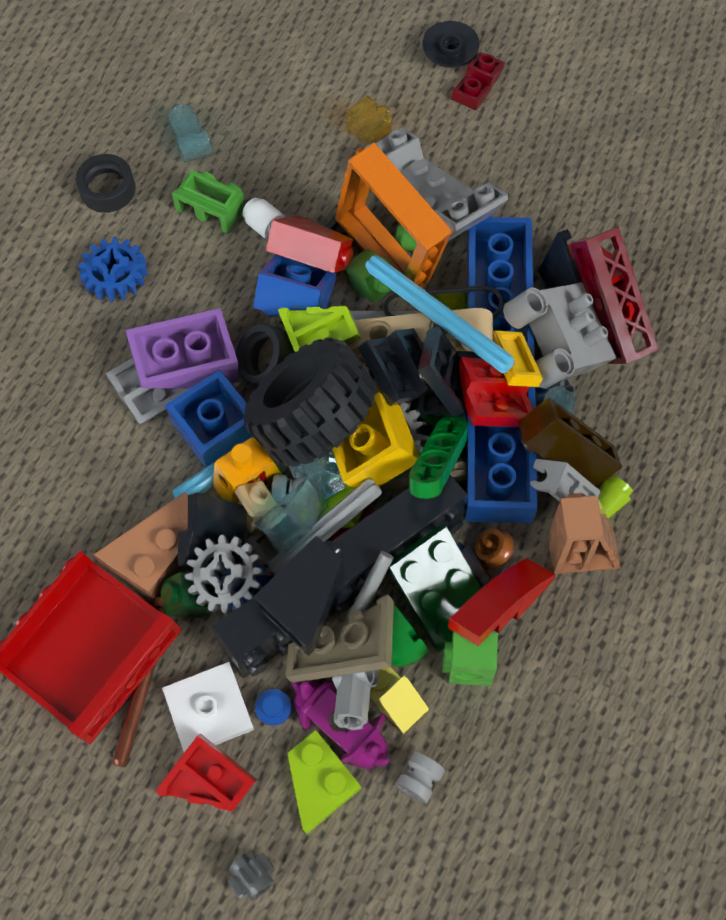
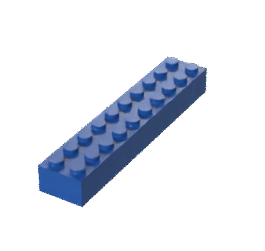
(495, 457)

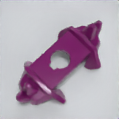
(364, 747)

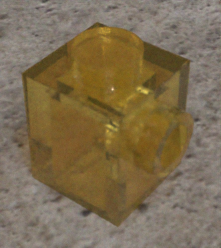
(369, 121)

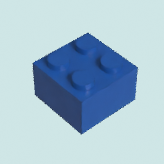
(292, 286)
(210, 417)

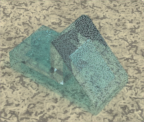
(322, 474)

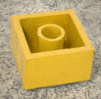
(378, 448)

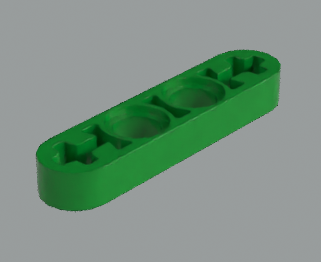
(438, 457)

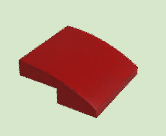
(489, 396)

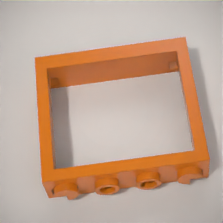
(375, 171)

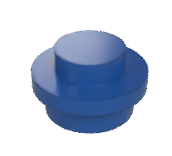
(273, 707)

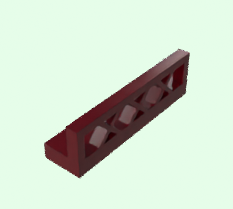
(608, 307)

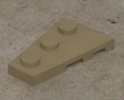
(349, 647)

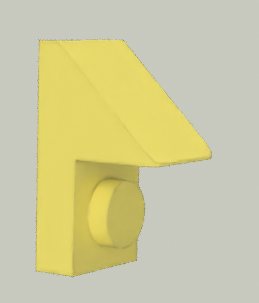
(397, 699)

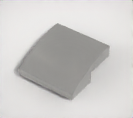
(141, 402)

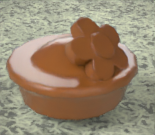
(494, 547)

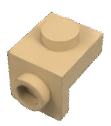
(256, 501)

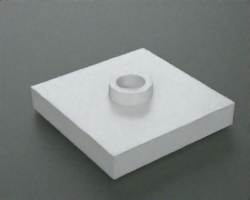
(208, 706)

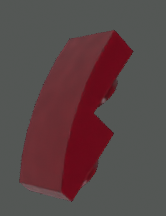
(478, 81)

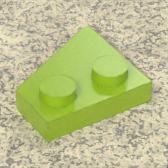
(319, 323)

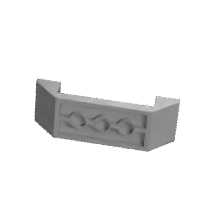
(448, 197)

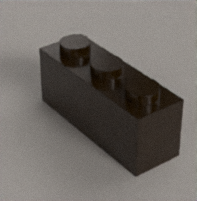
(565, 438)

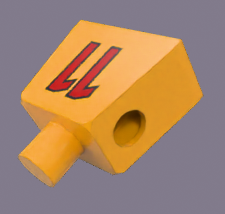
(242, 466)

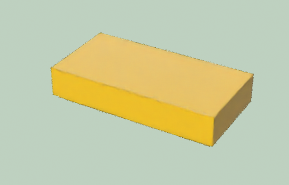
(525, 370)

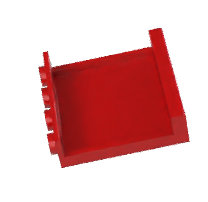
(85, 646)

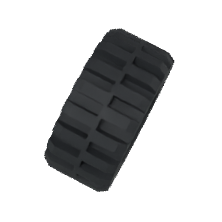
(310, 402)

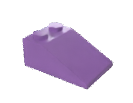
(183, 351)

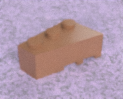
(582, 536)
(148, 550)

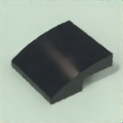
(395, 365)
(208, 520)

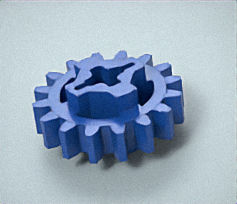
(116, 265)

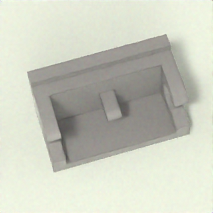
(562, 480)

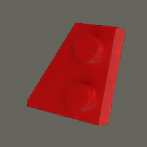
(207, 777)

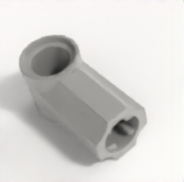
(353, 698)

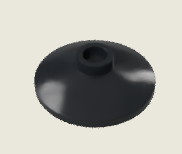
(451, 44)

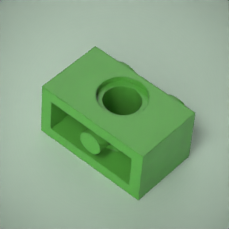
(468, 662)

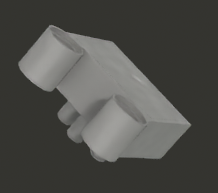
(564, 330)

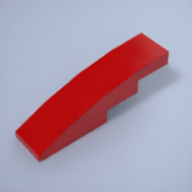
(501, 600)

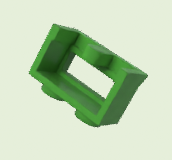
(205, 205)

